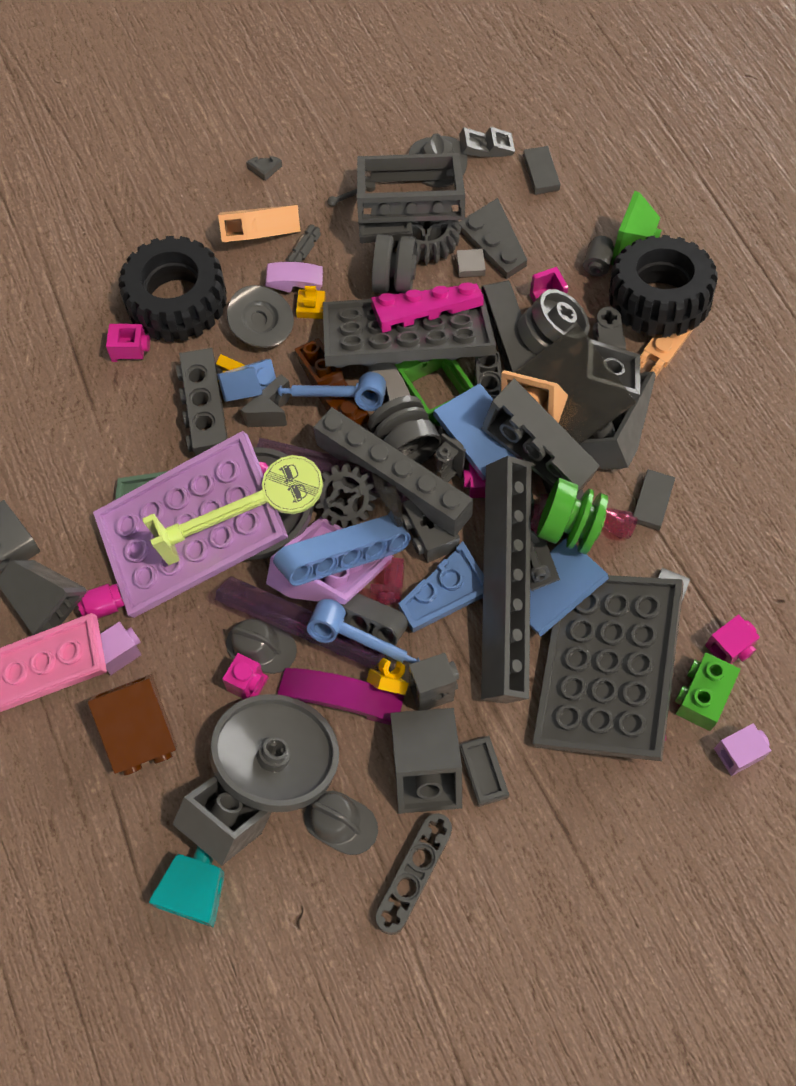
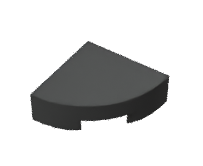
(264, 166)

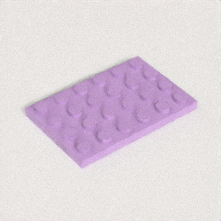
(181, 494)

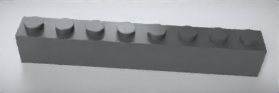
(506, 581)

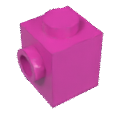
(733, 640)

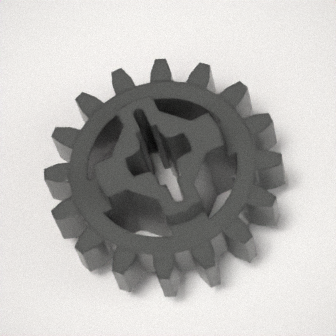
(350, 505)

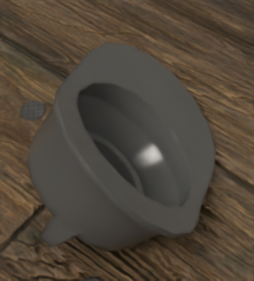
(263, 644)
(341, 823)

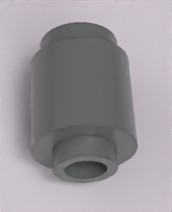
(598, 256)

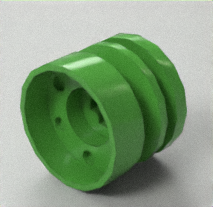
(573, 516)

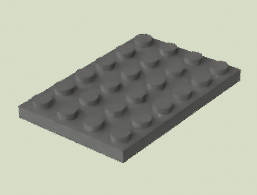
(356, 338)
(612, 671)

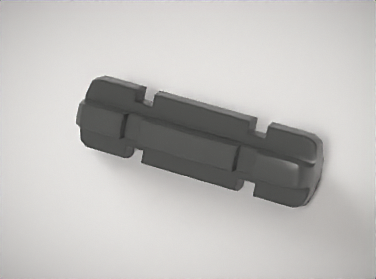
(304, 244)

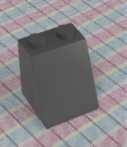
(426, 760)

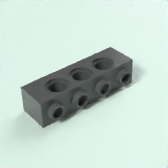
(194, 367)

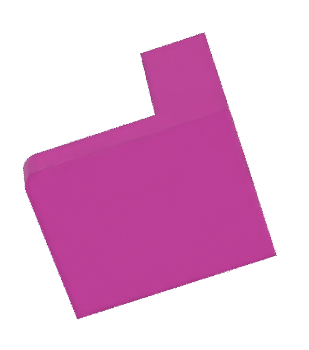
(547, 280)

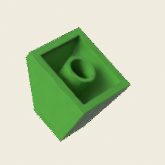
(637, 224)

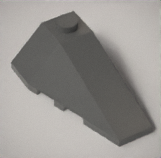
(619, 440)

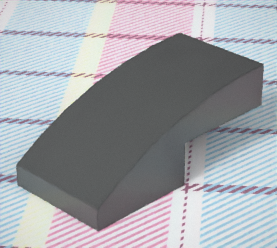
(489, 144)

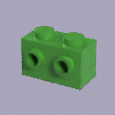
(707, 692)

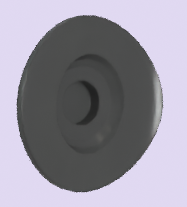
(435, 145)
(259, 316)

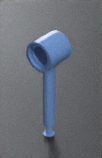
(364, 399)
(328, 622)

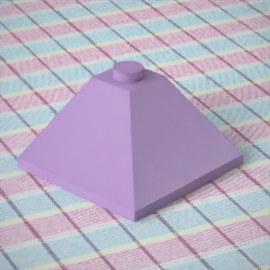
(339, 586)

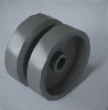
(392, 264)
(549, 319)

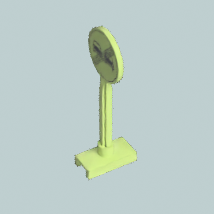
(287, 485)

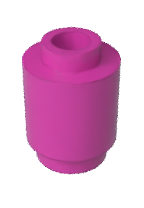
(101, 601)

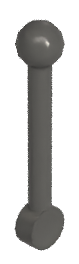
(332, 201)

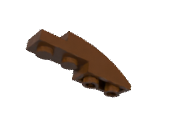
(313, 363)

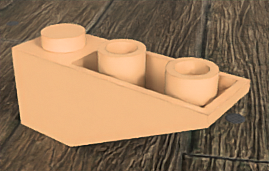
(258, 223)

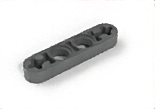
(410, 871)

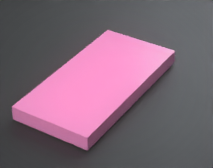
(50, 661)

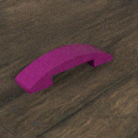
(340, 693)

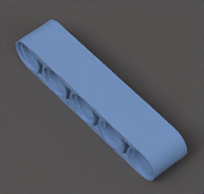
(340, 550)

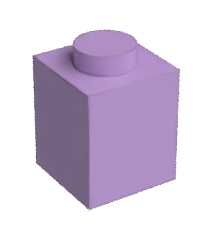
(119, 647)
(743, 749)

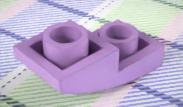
(289, 274)

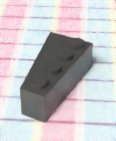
(536, 437)

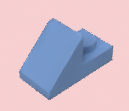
(246, 380)

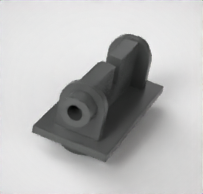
(450, 458)
(541, 564)

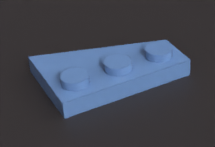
(448, 589)

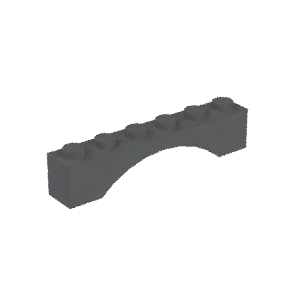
(430, 493)

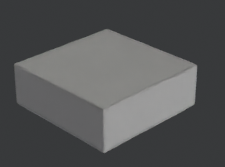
(470, 263)

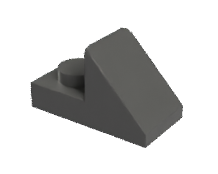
(265, 408)

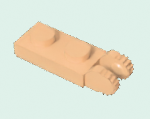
(662, 350)

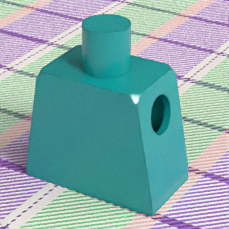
(191, 888)

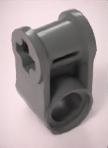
(609, 328)

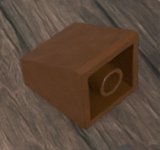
(133, 725)

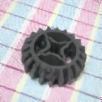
(438, 241)

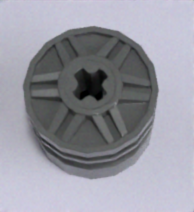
(406, 428)

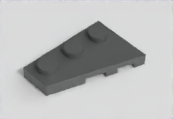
(493, 233)

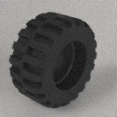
(165, 262)
(667, 262)

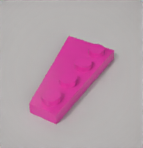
(414, 304)

